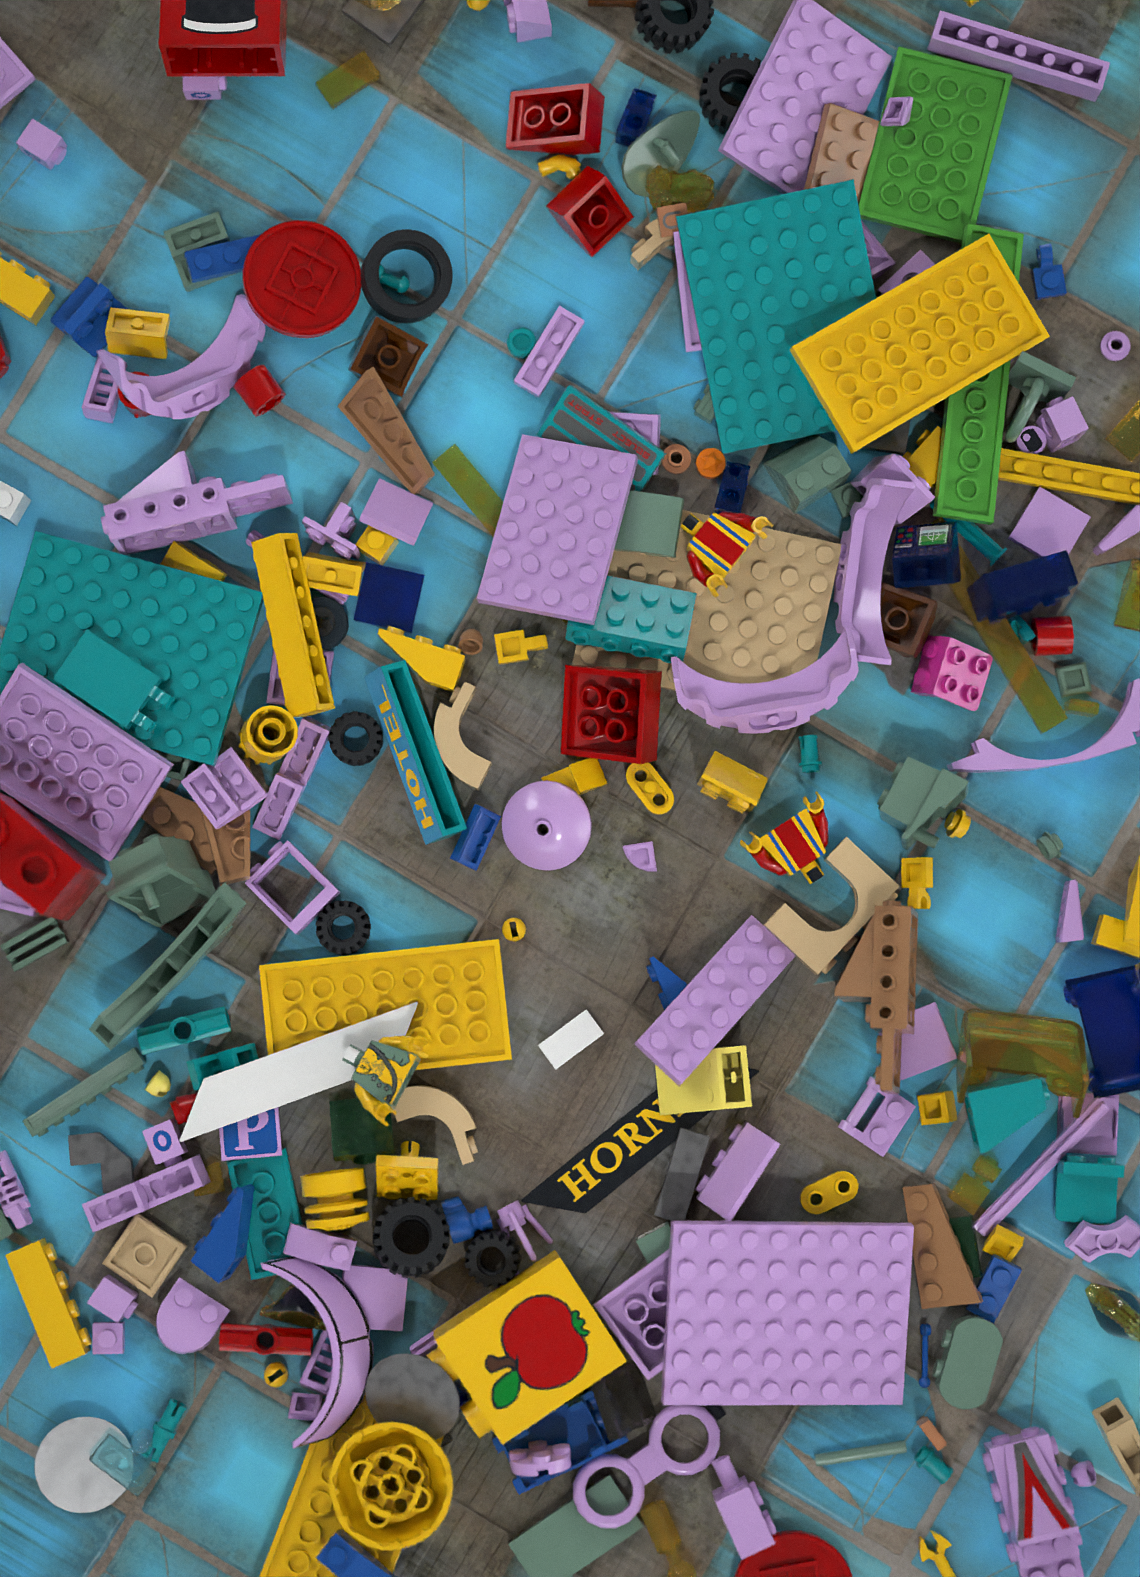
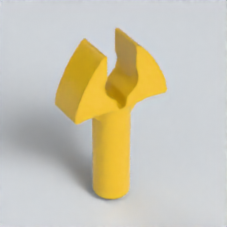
(938, 1556)

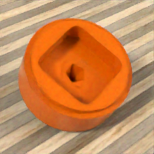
(710, 463)

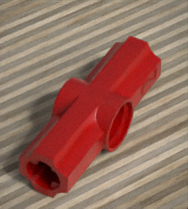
(246, 1339)

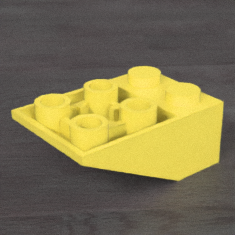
(715, 1084)

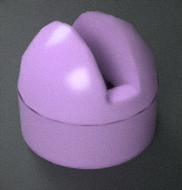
(1084, 1474)

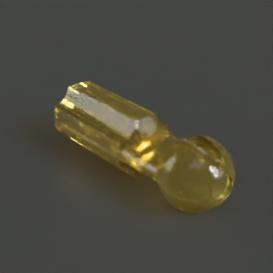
(665, 1538)

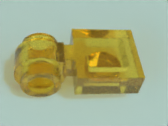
(969, 1191)

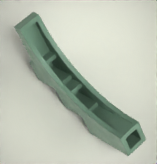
(170, 969)

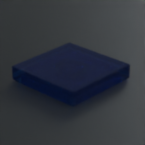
(389, 597)

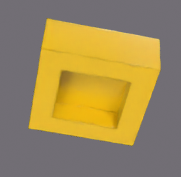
(1003, 1243)

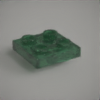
(358, 1133)

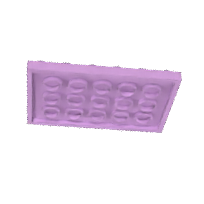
(806, 66)
(557, 529)
(74, 763)

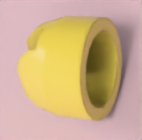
(158, 1085)

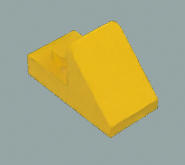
(580, 776)

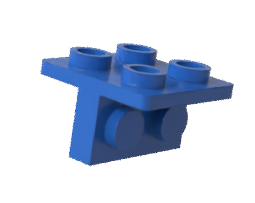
(86, 315)

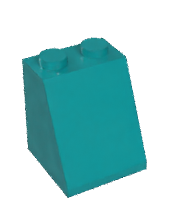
(1003, 1107)

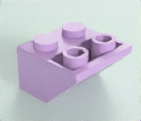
(528, 19)
(896, 468)

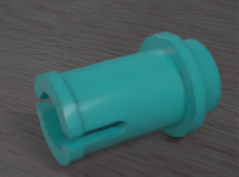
(809, 754)
(933, 1464)

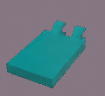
(111, 681)

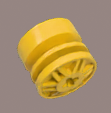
(335, 1198)

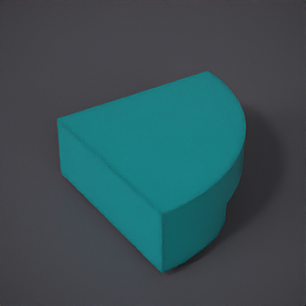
(1021, 629)

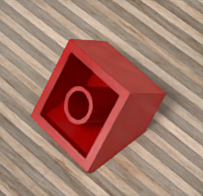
(590, 210)

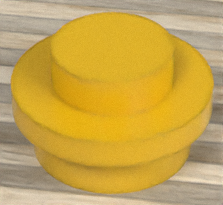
(957, 824)

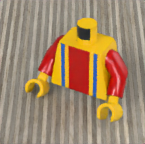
(720, 544)
(794, 843)

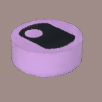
(1031, 440)

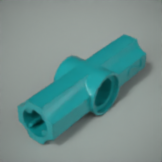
(165, 1034)

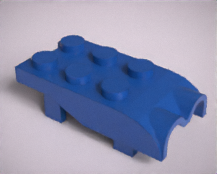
(572, 1423)

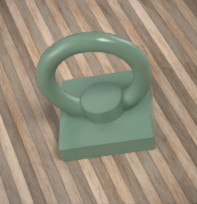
(1038, 383)

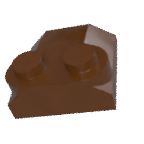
(389, 352)
(905, 619)

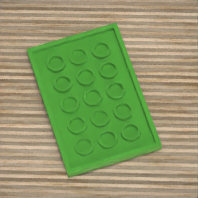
(938, 163)

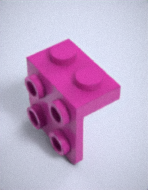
(952, 672)

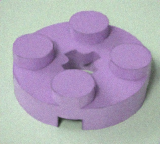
(540, 1457)

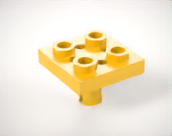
(407, 1175)

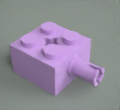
(740, 1510)

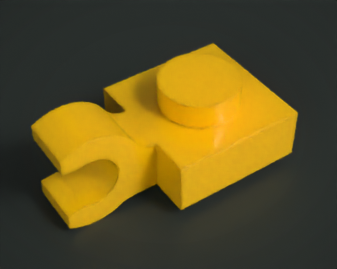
(514, 646)
(917, 876)

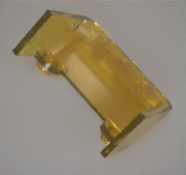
(1022, 1047)

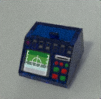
(926, 555)

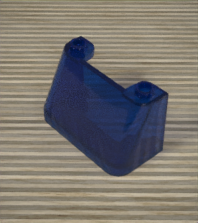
(1111, 1025)

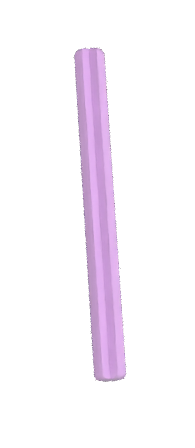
(1041, 1166)

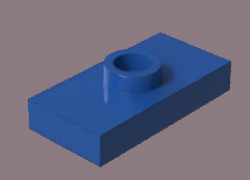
(476, 837)

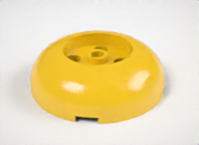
(377, 1520)

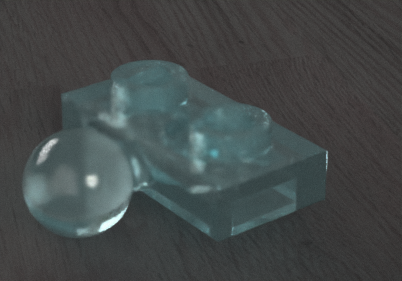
(124, 1463)

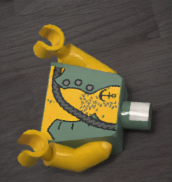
(384, 1071)

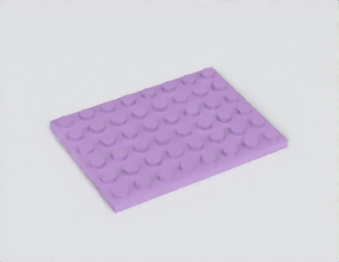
(786, 1313)

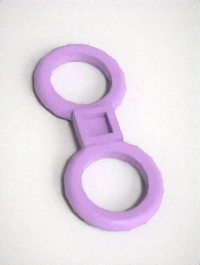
(646, 1465)

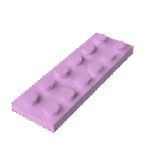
(714, 1000)

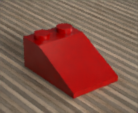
(556, 120)

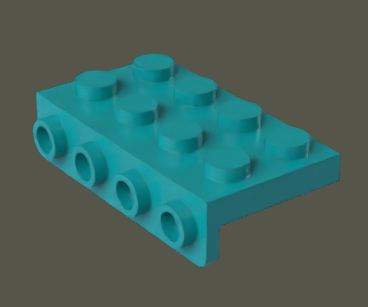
(638, 620)

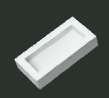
(570, 1039)

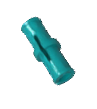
(165, 1429)

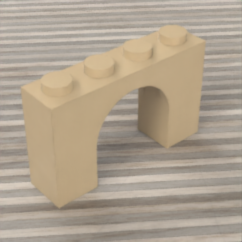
(870, 888)

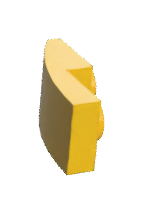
(184, 559)

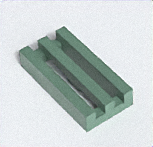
(11, 956)

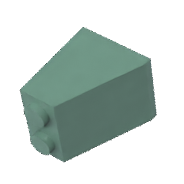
(807, 471)

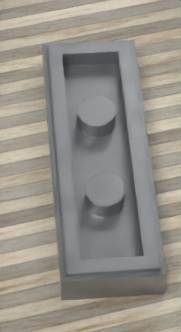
(681, 1175)

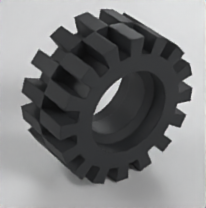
(325, 922)

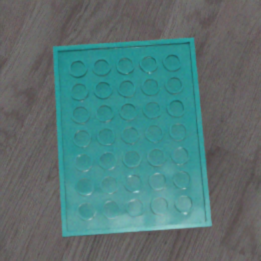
(758, 286)
(164, 618)

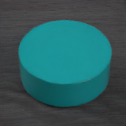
(521, 342)

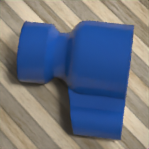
(461, 1222)

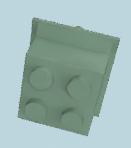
(919, 799)
(160, 879)

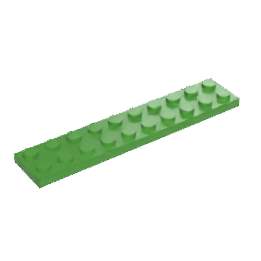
(975, 421)

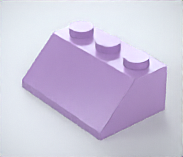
(736, 1170)

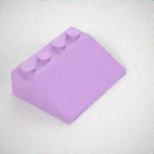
(638, 1314)

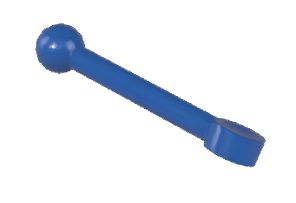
(925, 1331)

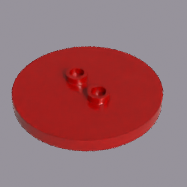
(301, 279)
(795, 1555)

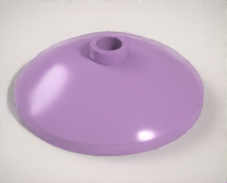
(560, 811)

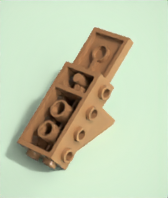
(885, 958)

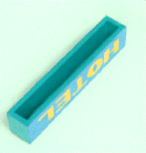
(415, 752)

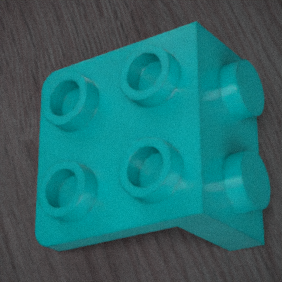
(1087, 1189)

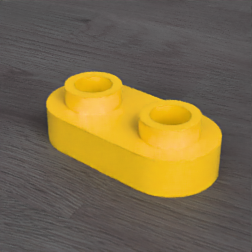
(649, 788)
(829, 1192)

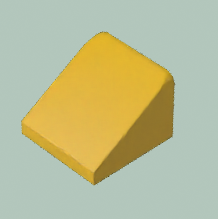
(937, 1108)

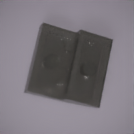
(623, 1400)

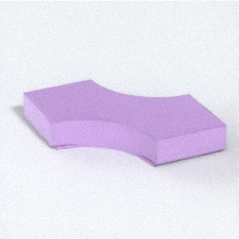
(1096, 1240)

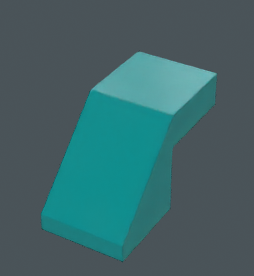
(220, 1062)

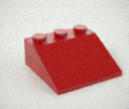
(611, 713)

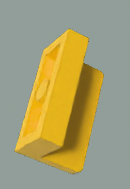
(137, 333)
(333, 573)

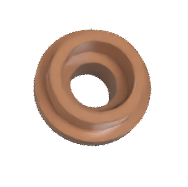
(676, 468)

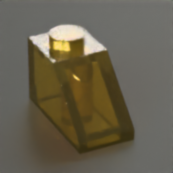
(1129, 603)

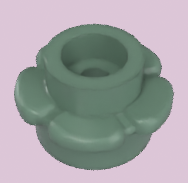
(1050, 845)

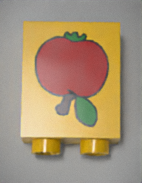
(525, 1349)

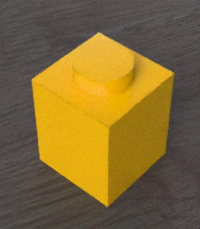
(376, 545)

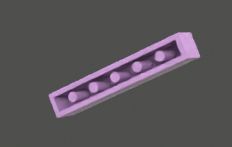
(1018, 56)

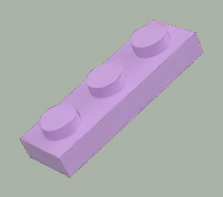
(549, 351)

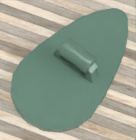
(661, 145)

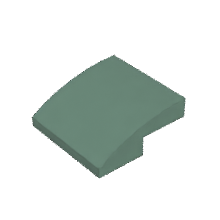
(194, 235)
(650, 524)

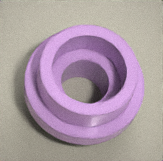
(1111, 354)

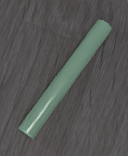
(860, 1453)

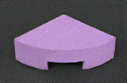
(641, 856)

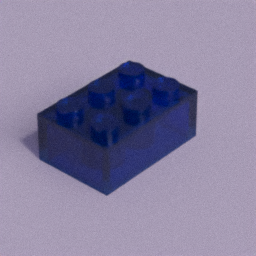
(1022, 587)

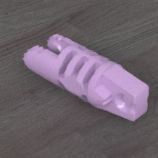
(12, 1194)

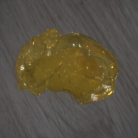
(675, 188)

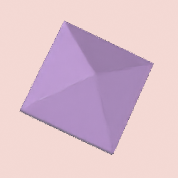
(897, 111)
(305, 1406)

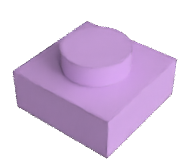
(108, 1338)

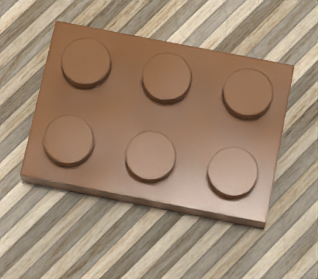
(842, 148)

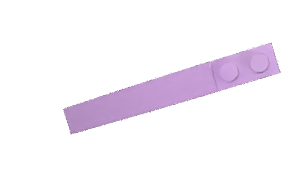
(1119, 736)

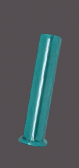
(978, 539)

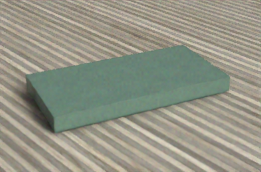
(566, 1541)

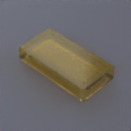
(348, 80)

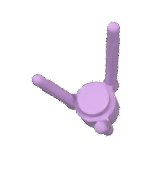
(513, 1217)

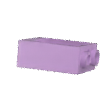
(313, 909)

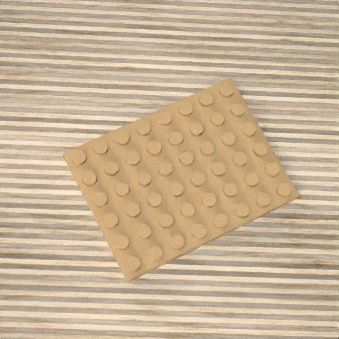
(757, 627)

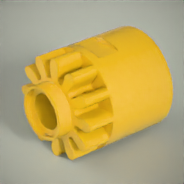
(278, 725)

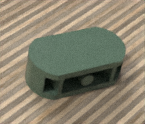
(967, 1361)

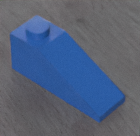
(350, 1559)

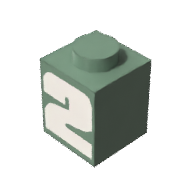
(654, 1241)

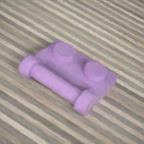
(883, 1124)

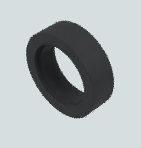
(431, 251)

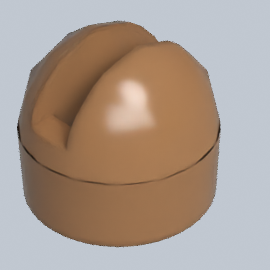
(471, 642)

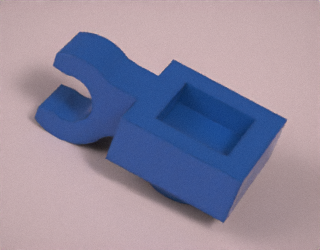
(1048, 278)

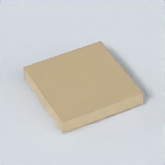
(145, 1254)

